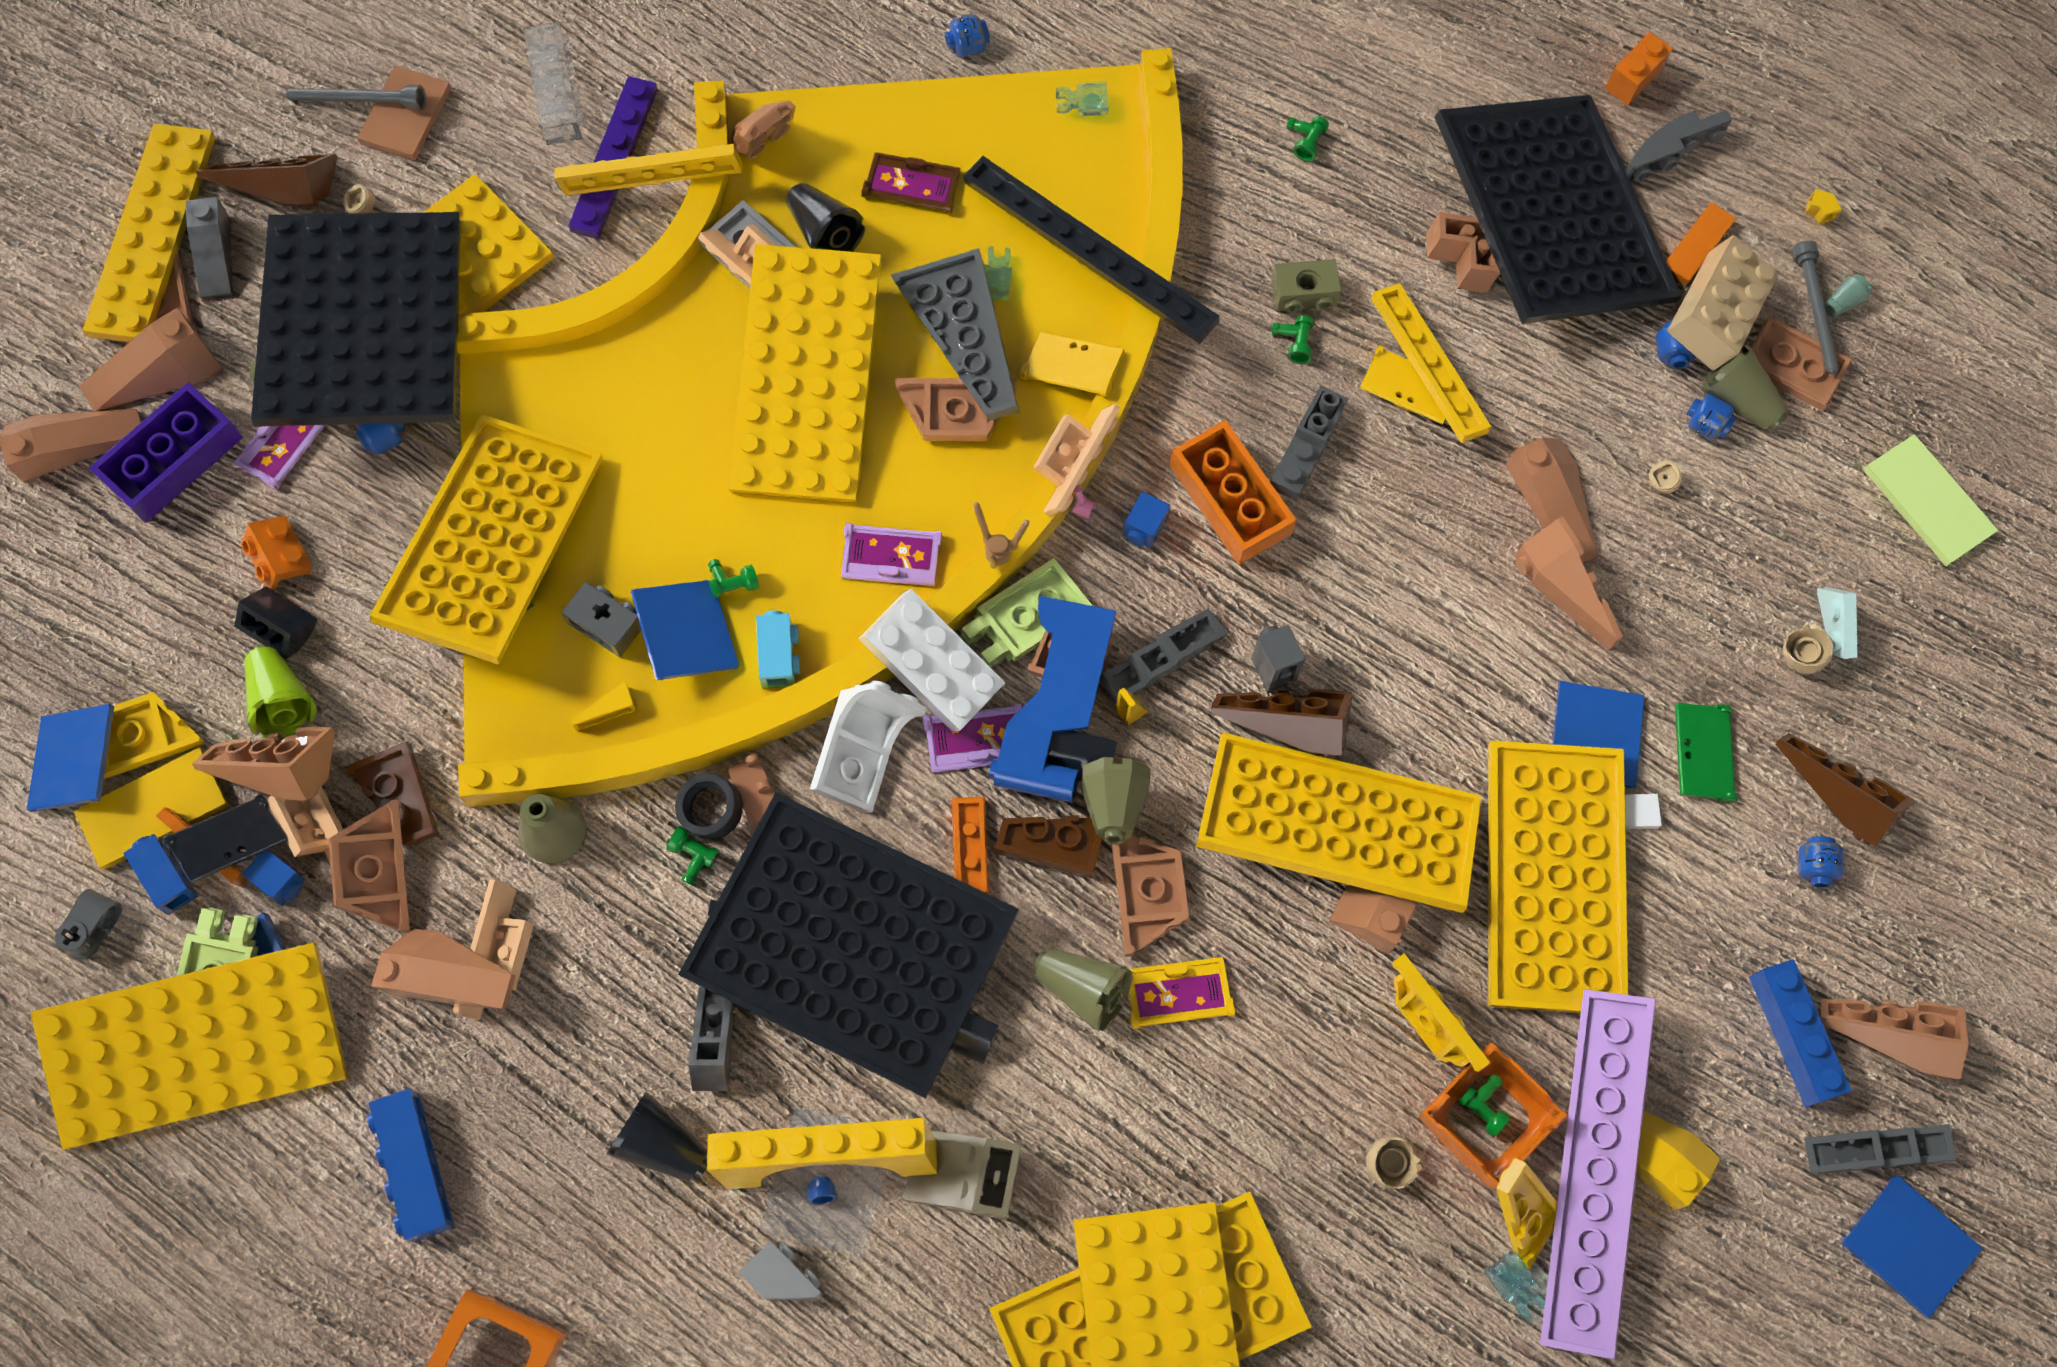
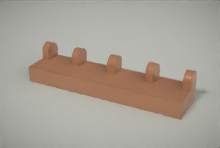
(753, 786)

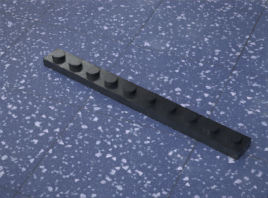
(1092, 250)

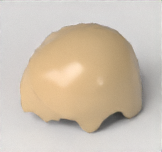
(1808, 649)
(1393, 1162)

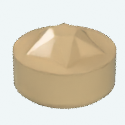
(359, 200)
(1665, 477)

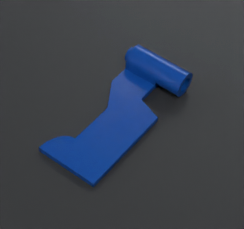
(1060, 705)

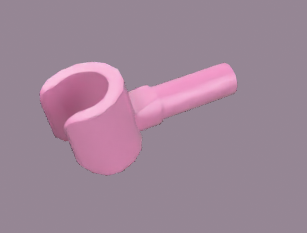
(1083, 505)

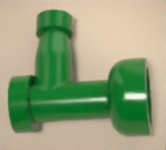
(1306, 148)
(1300, 351)
(722, 584)
(701, 854)
(1477, 1102)

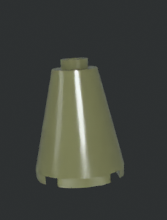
(1748, 389)
(551, 828)
(1085, 985)

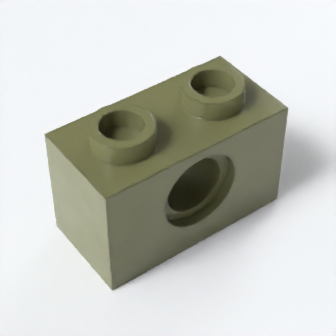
(1318, 275)

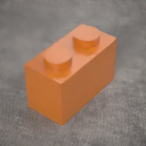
(1638, 68)

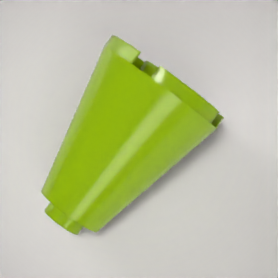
(274, 694)

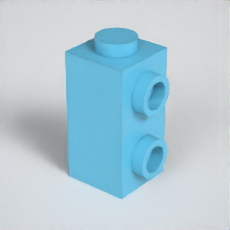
(775, 649)

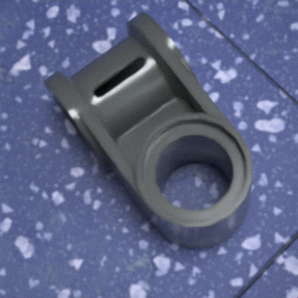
(90, 921)

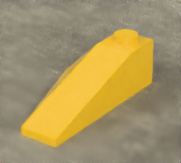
(1673, 1161)

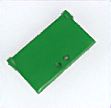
(1710, 766)

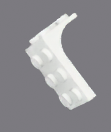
(861, 742)

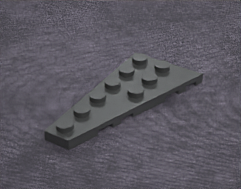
(960, 316)

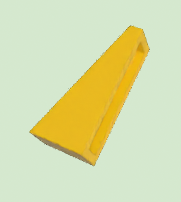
(610, 706)
(1129, 707)

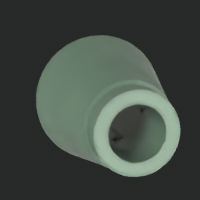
(1850, 294)

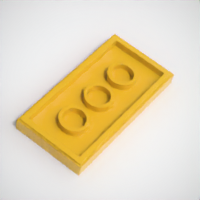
(132, 809)

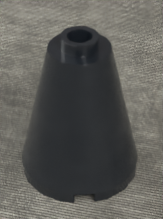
(825, 220)
(659, 1142)

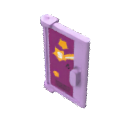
(277, 453)
(890, 552)
(976, 740)

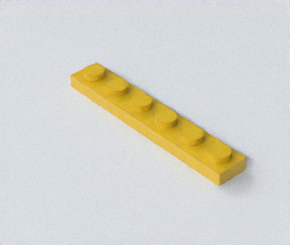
(648, 169)
(1431, 363)

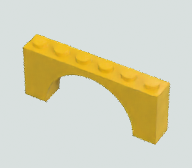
(749, 1156)

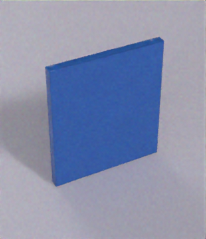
(684, 630)
(1600, 719)
(70, 758)
(1911, 1246)

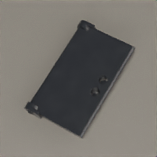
(205, 844)

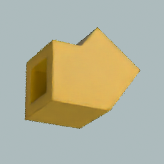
(1823, 206)

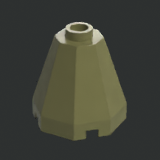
(1115, 796)

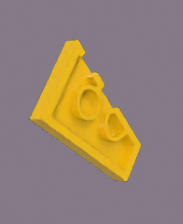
(1527, 1210)

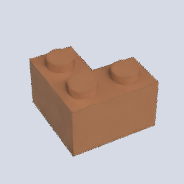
(1463, 242)

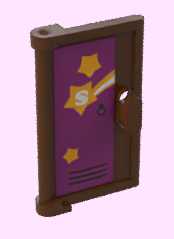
(894, 181)

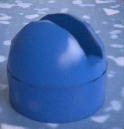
(821, 1191)

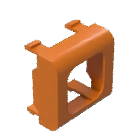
(1541, 1110)
(543, 1338)

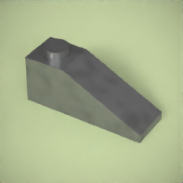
(210, 247)
(711, 1043)

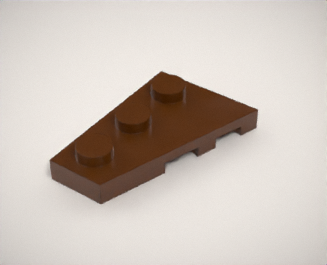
(396, 776)
(1053, 843)

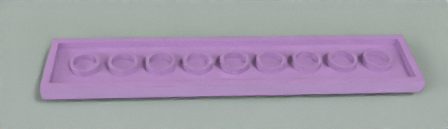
(1598, 1174)

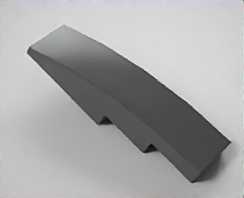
(1164, 655)
(1880, 1149)

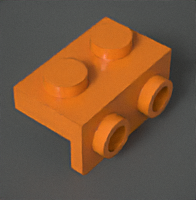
(275, 551)

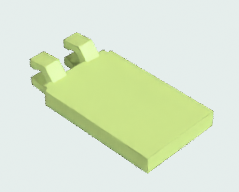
(1013, 615)
(210, 949)

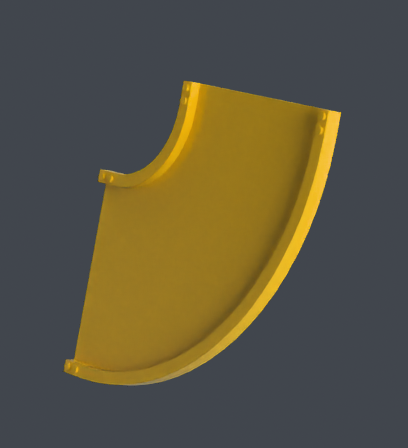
(655, 382)

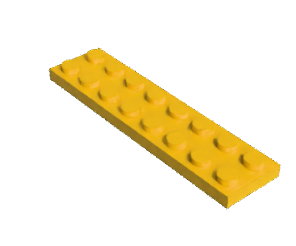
(149, 233)

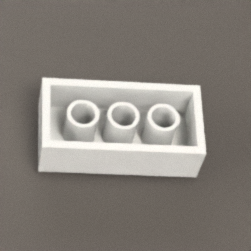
(931, 660)

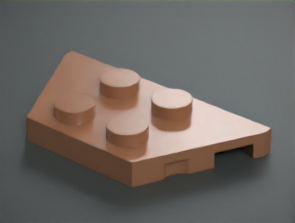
(945, 409)
(370, 869)
(1148, 891)

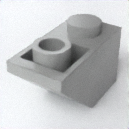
(778, 1278)

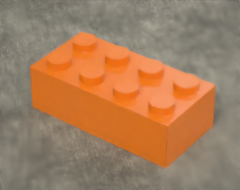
(1232, 492)

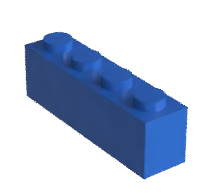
(1799, 1033)
(410, 1166)

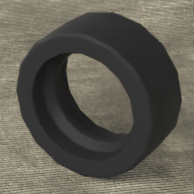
(689, 792)

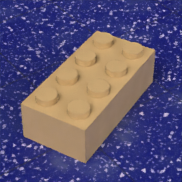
(1723, 303)

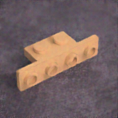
(738, 256)
(1069, 453)
(306, 823)
(498, 937)

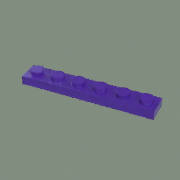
(618, 143)

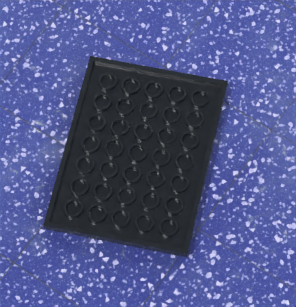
(1557, 208)
(358, 319)
(850, 944)

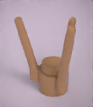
(998, 546)

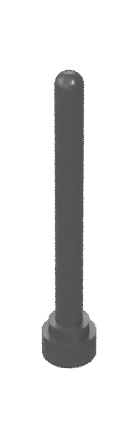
(412, 96)
(1806, 256)

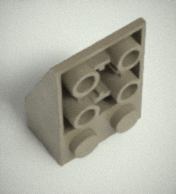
(971, 1176)

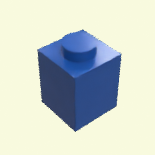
(1146, 520)
(274, 877)

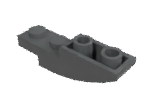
(1677, 137)
(1308, 443)

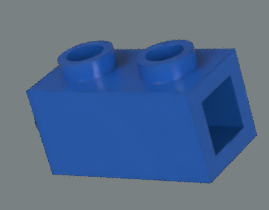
(160, 874)

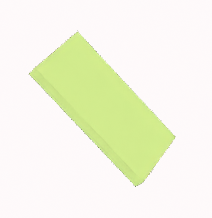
(1930, 500)

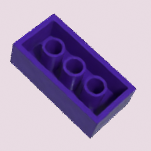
(166, 452)

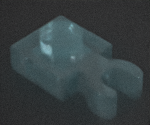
(1088, 99)
(998, 274)
(1513, 1282)

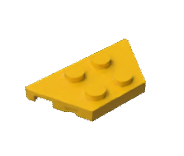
(146, 732)
(1432, 1020)

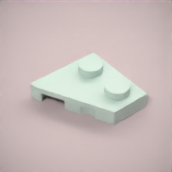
(1840, 620)

